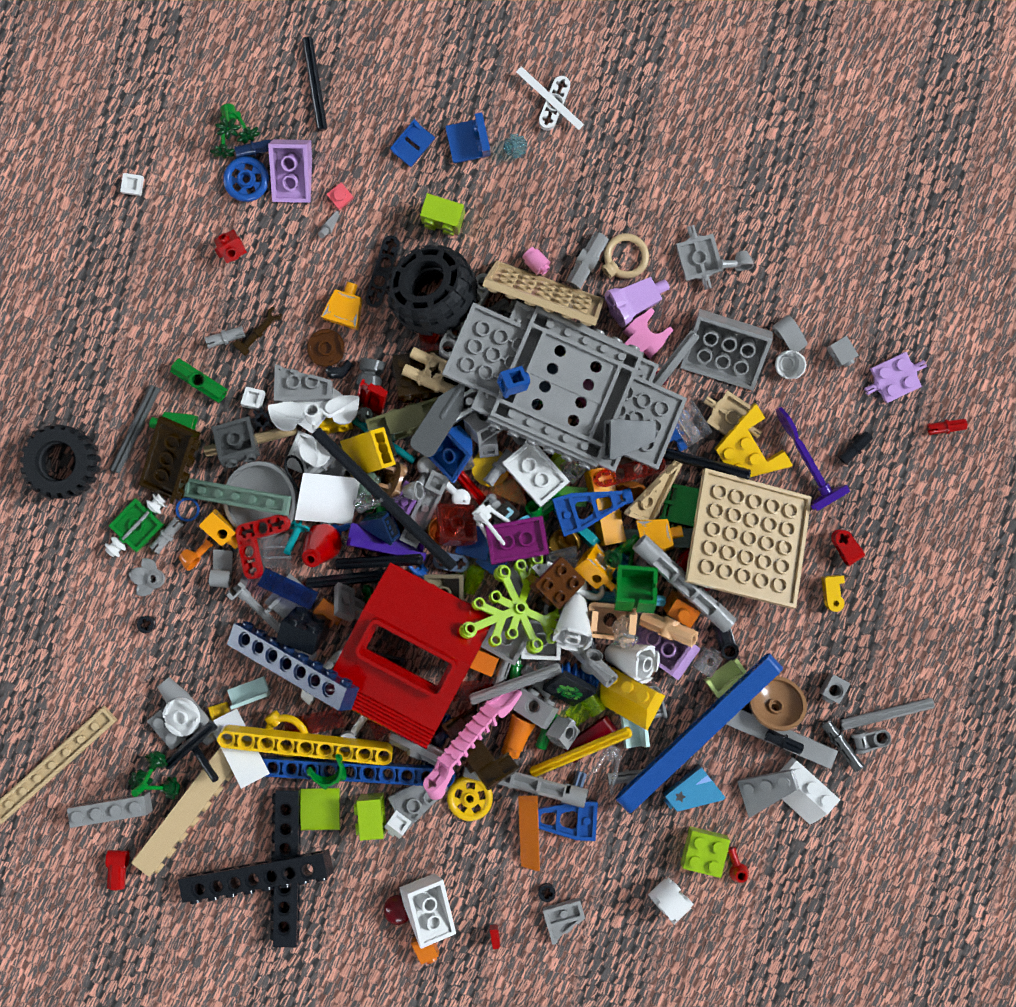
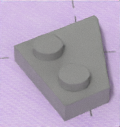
(563, 917)

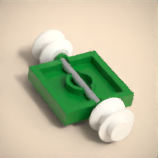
(136, 525)

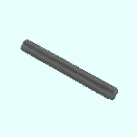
(134, 429)

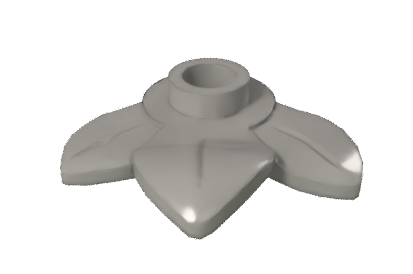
(144, 576)

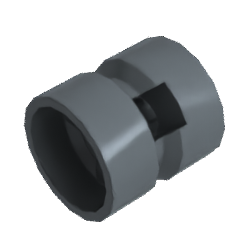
(370, 371)

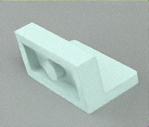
(248, 692)
(639, 735)

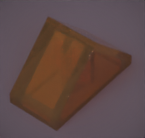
(509, 490)

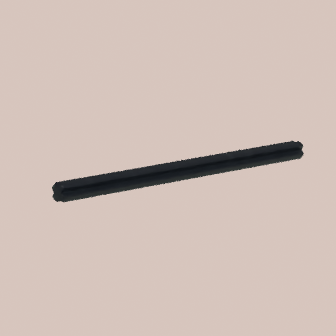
(377, 492)

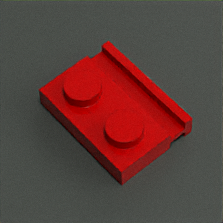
(372, 396)

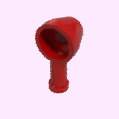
(737, 867)

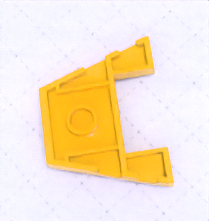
(741, 450)

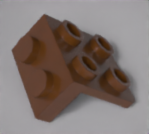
(557, 583)

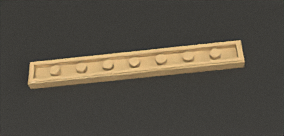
(55, 762)

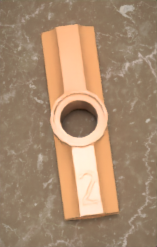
(669, 629)

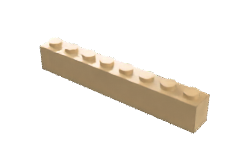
(183, 816)

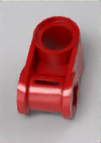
(849, 549)

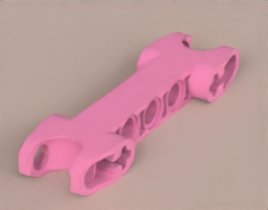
(641, 337)

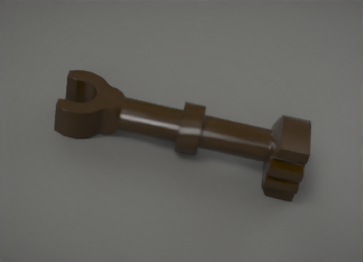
(257, 332)

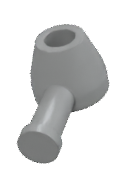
(742, 262)
(415, 489)

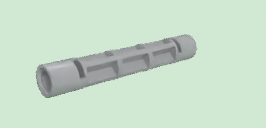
(676, 576)
(565, 793)

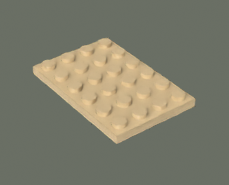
(544, 292)

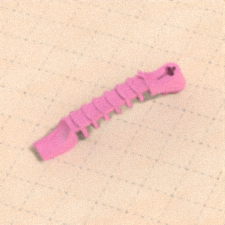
(439, 778)

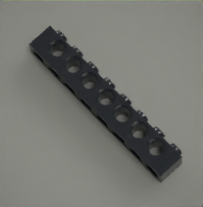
(319, 860)
(280, 936)

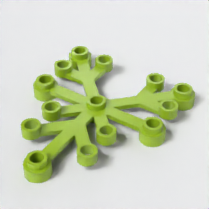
(499, 617)

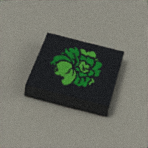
(569, 688)

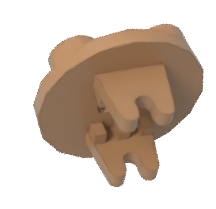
(393, 479)

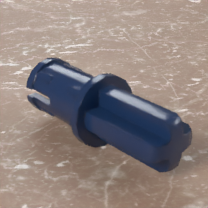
(252, 148)

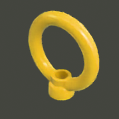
(275, 718)

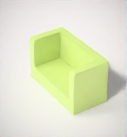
(725, 677)

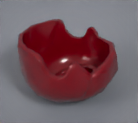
(395, 911)

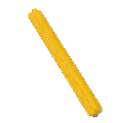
(581, 751)

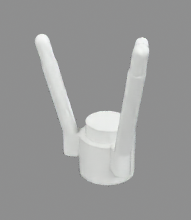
(482, 515)

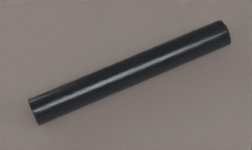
(204, 763)

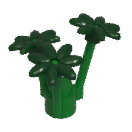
(227, 126)

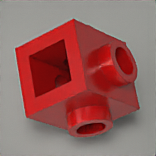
(229, 246)

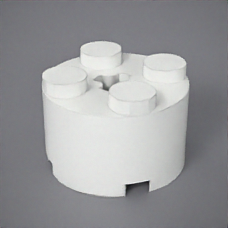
(670, 901)

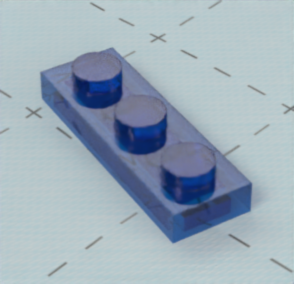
(288, 588)

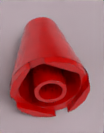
(320, 545)

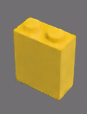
(370, 450)

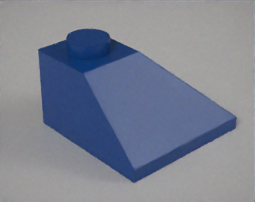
(453, 453)

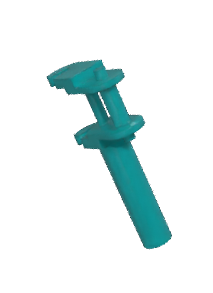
(297, 528)

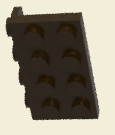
(408, 388)
(170, 459)

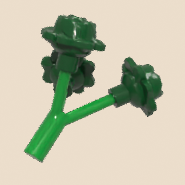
(141, 780)

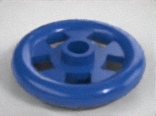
(239, 164)

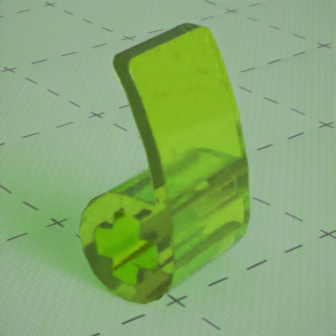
(584, 710)

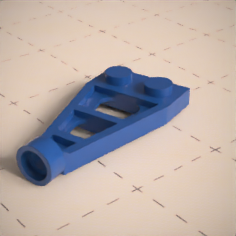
(567, 513)
(586, 821)

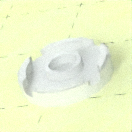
(181, 716)

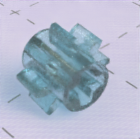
(515, 146)

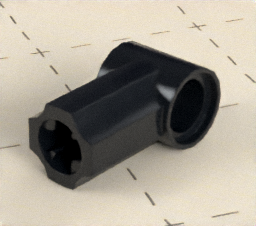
(726, 639)

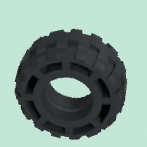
(443, 307)

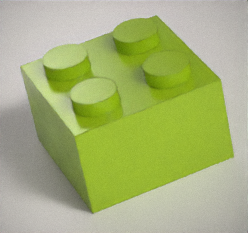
(442, 214)
(371, 816)
(705, 852)

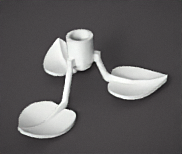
(287, 414)

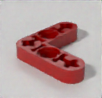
(251, 540)

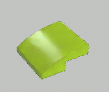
(320, 809)

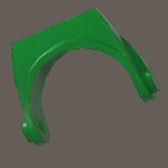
(325, 782)

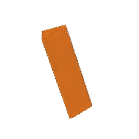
(529, 832)

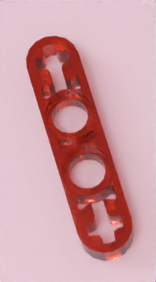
(629, 473)

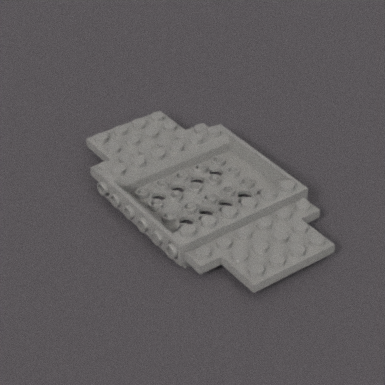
(528, 339)

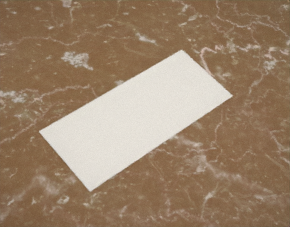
(245, 764)

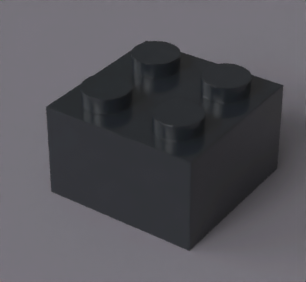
(303, 630)

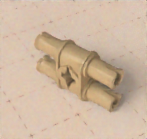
(424, 377)

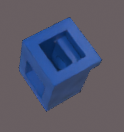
(513, 381)

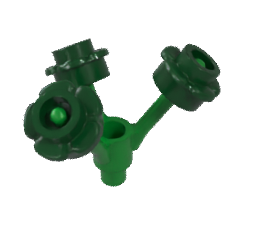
(614, 556)

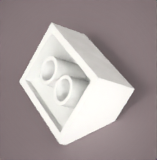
(812, 798)

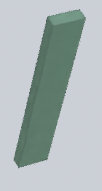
(238, 496)

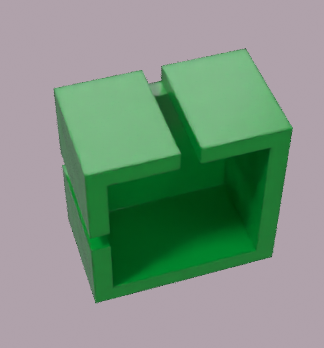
(636, 588)

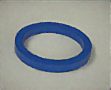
(198, 509)

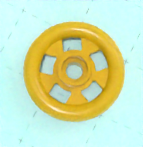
(468, 814)

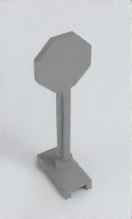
(241, 591)

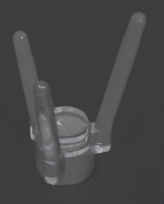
(366, 502)
(610, 754)

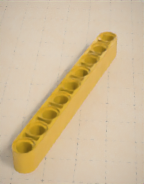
(296, 748)

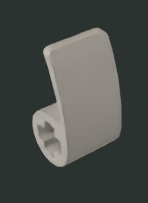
(788, 330)
(222, 569)

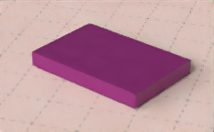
(522, 540)

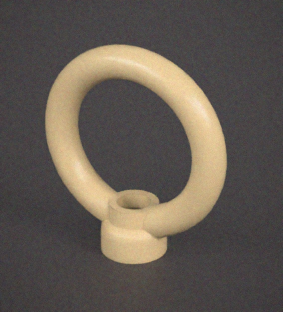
(610, 267)

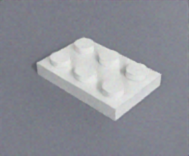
(535, 473)

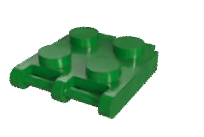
(682, 505)

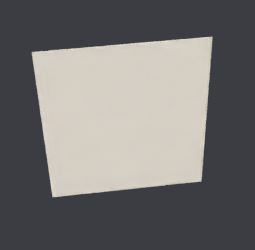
(327, 498)

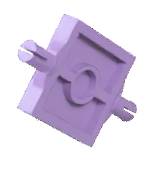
(895, 377)

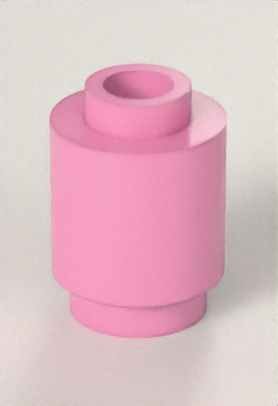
(536, 261)

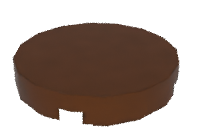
(331, 348)

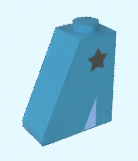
(693, 791)

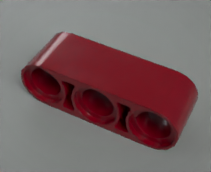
(597, 730)

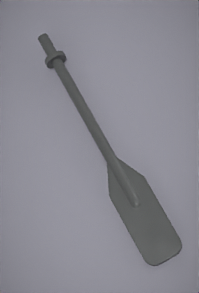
(443, 414)

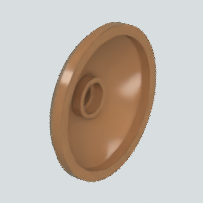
(788, 701)

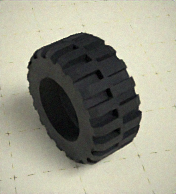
(35, 458)

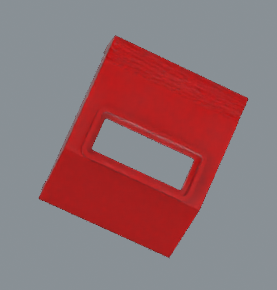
(426, 619)

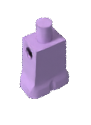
(634, 299)

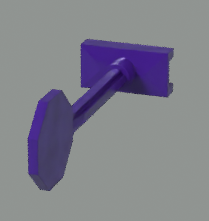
(828, 495)

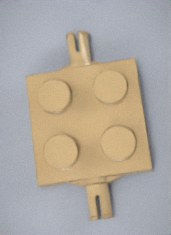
(727, 413)

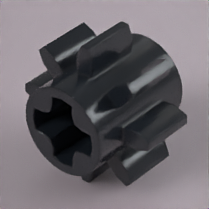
(259, 421)

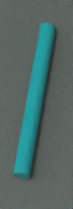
(399, 451)

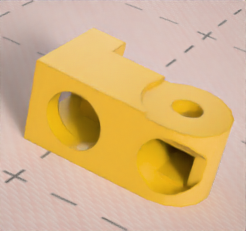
(832, 593)

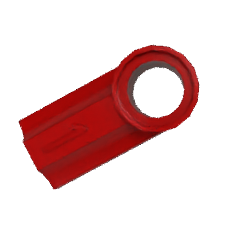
(116, 862)

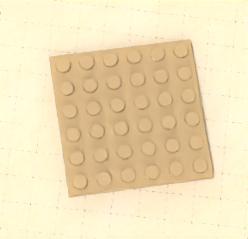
(748, 539)

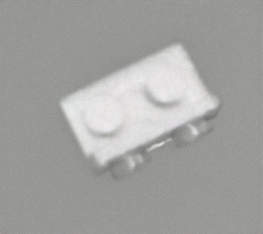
(692, 424)

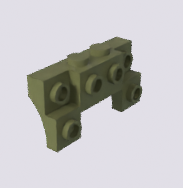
(401, 422)

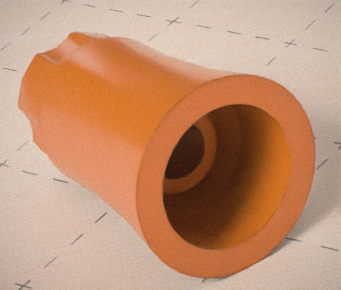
(517, 735)

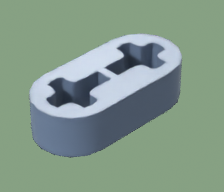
(456, 557)

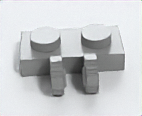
(346, 604)

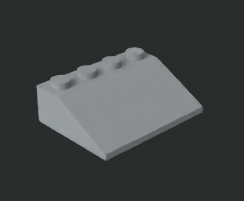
(727, 350)

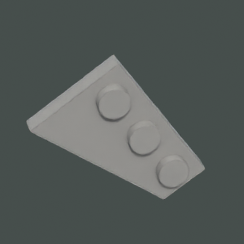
(300, 387)
(766, 789)

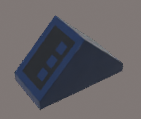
(382, 525)

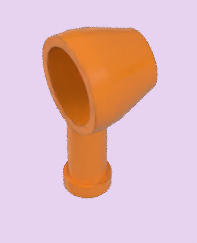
(190, 559)

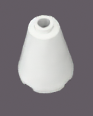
(574, 625)
(635, 662)

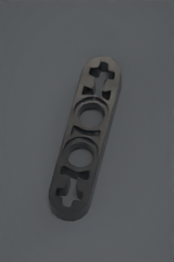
(380, 271)

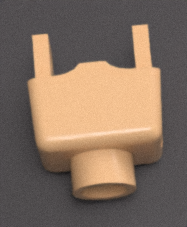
(596, 613)

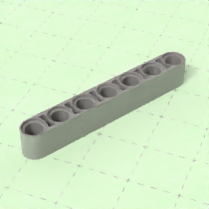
(812, 749)

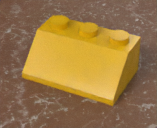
(631, 699)

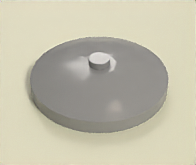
(262, 477)

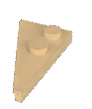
(651, 500)

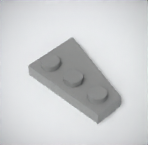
(412, 802)

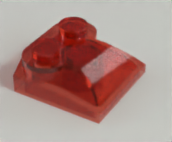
(456, 525)

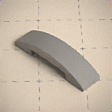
(426, 507)

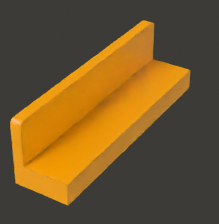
(610, 528)

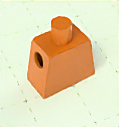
(681, 609)

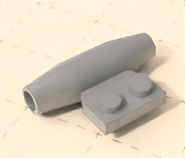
(171, 690)

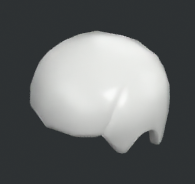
(790, 364)

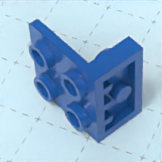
(468, 140)

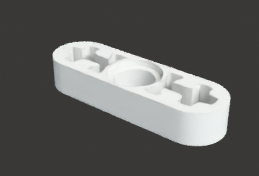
(564, 92)

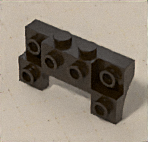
(480, 759)

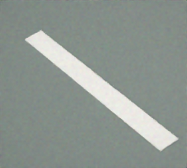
(550, 98)

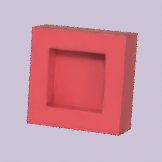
(340, 196)

